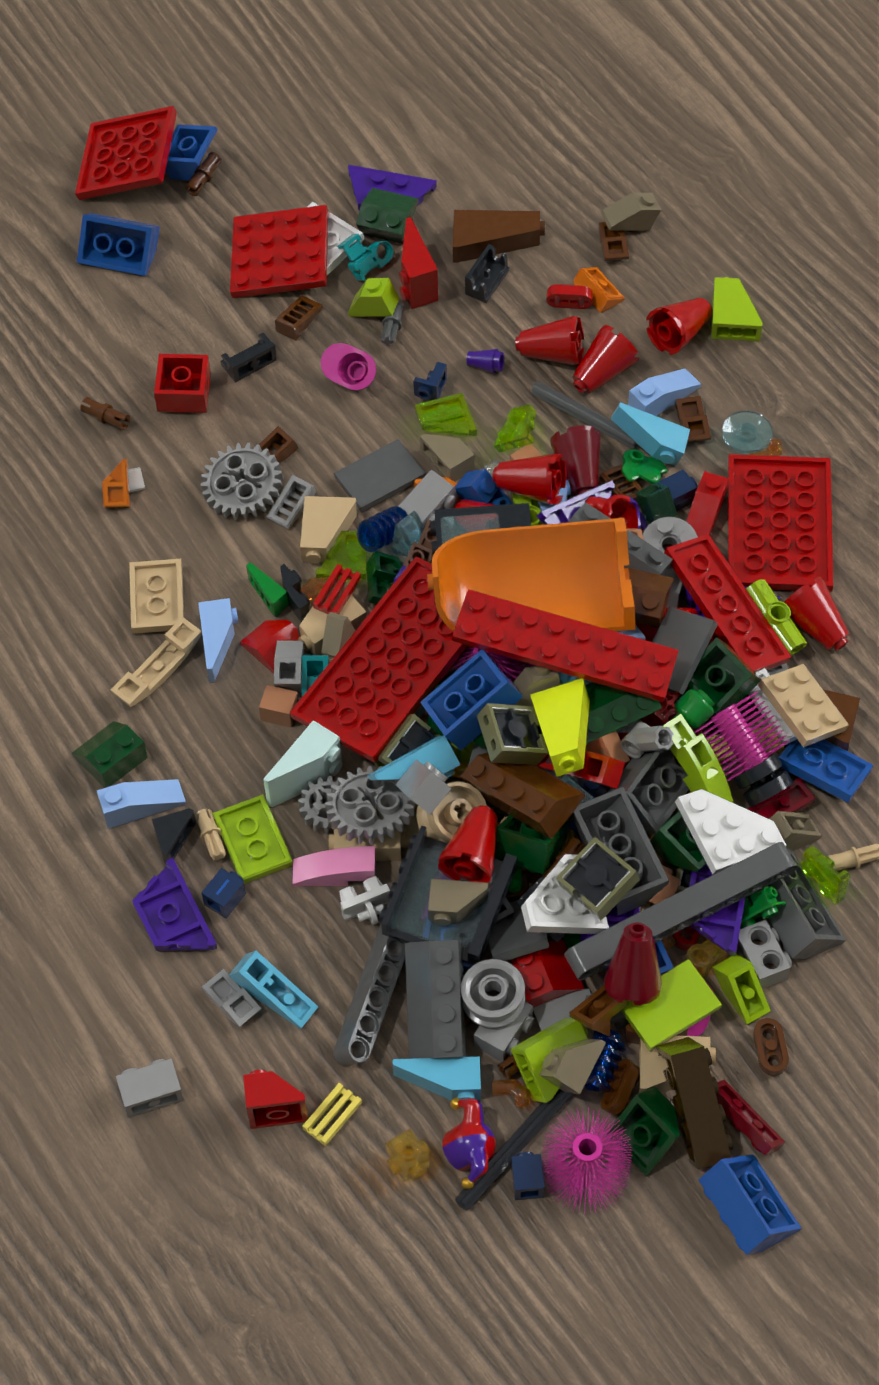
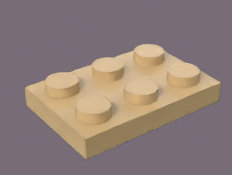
(156, 595)
(803, 705)

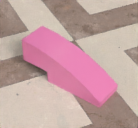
(335, 867)

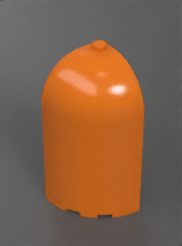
(549, 567)

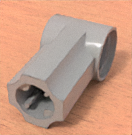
(646, 739)

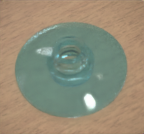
(747, 424)

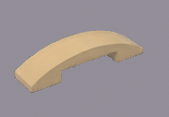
(160, 665)

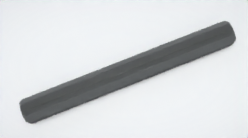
(582, 413)

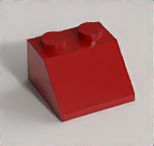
(547, 974)
(272, 1100)

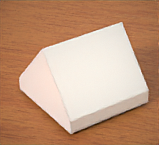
(135, 480)

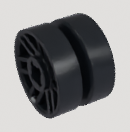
(763, 780)

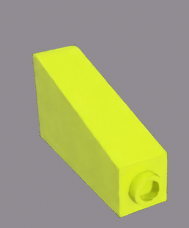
(564, 724)

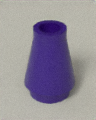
(487, 360)

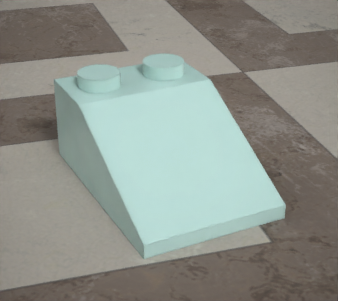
(311, 756)

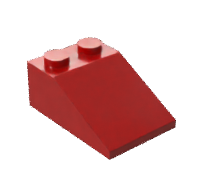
(418, 271)

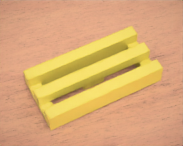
(324, 1106)

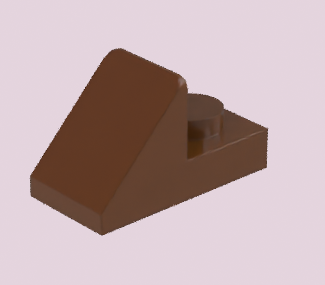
(597, 1011)

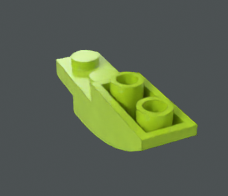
(697, 760)

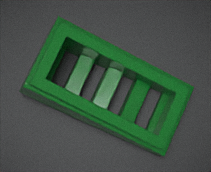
(270, 592)

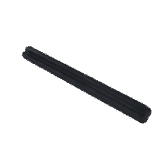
(512, 1147)

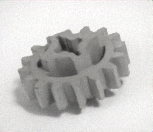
(318, 813)

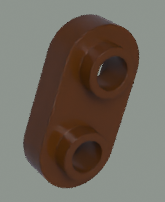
(770, 1048)
(625, 1079)

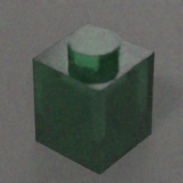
(656, 502)

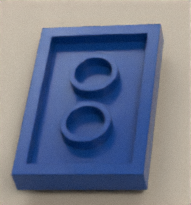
(826, 767)

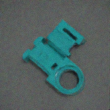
(364, 258)

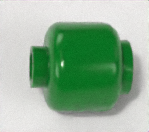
(695, 708)

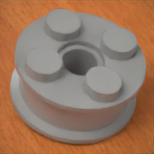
(668, 531)
(496, 1010)

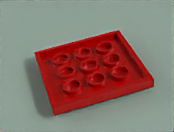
(126, 153)
(279, 251)

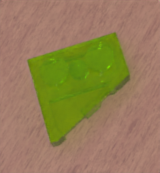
(446, 416)
(516, 429)
(347, 553)
(830, 882)

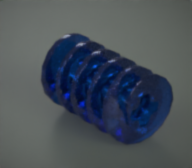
(379, 529)
(604, 1064)

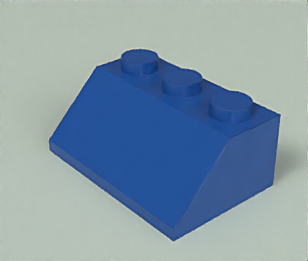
(117, 243)
(464, 694)
(748, 1203)

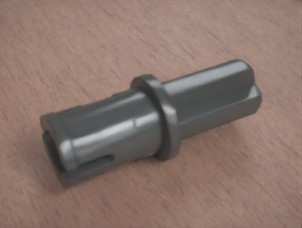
(392, 325)

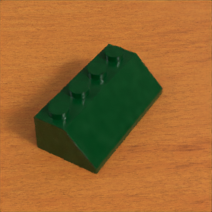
(614, 709)

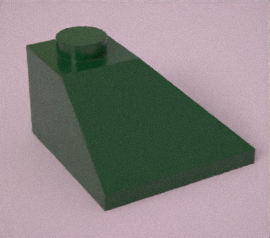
(677, 845)
(650, 1126)

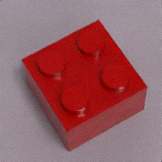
(182, 383)

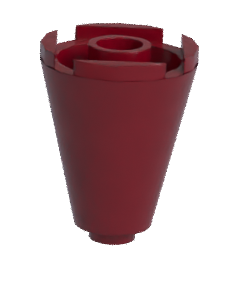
(582, 454)
(634, 967)

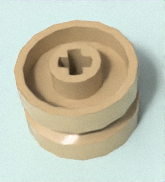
(450, 812)

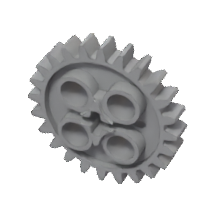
(242, 481)
(357, 817)

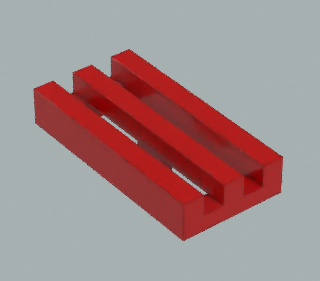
(345, 574)

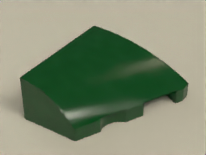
(380, 574)

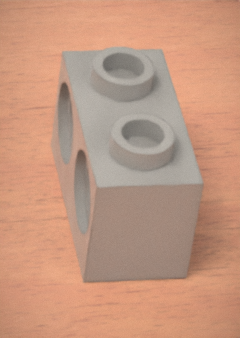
(767, 953)

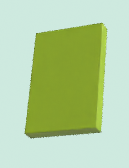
(252, 839)
(681, 1004)

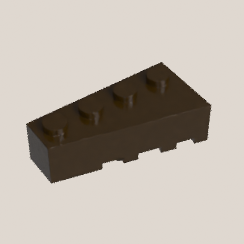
(696, 1101)

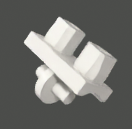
(366, 904)

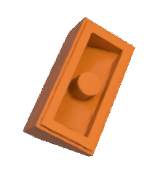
(604, 292)

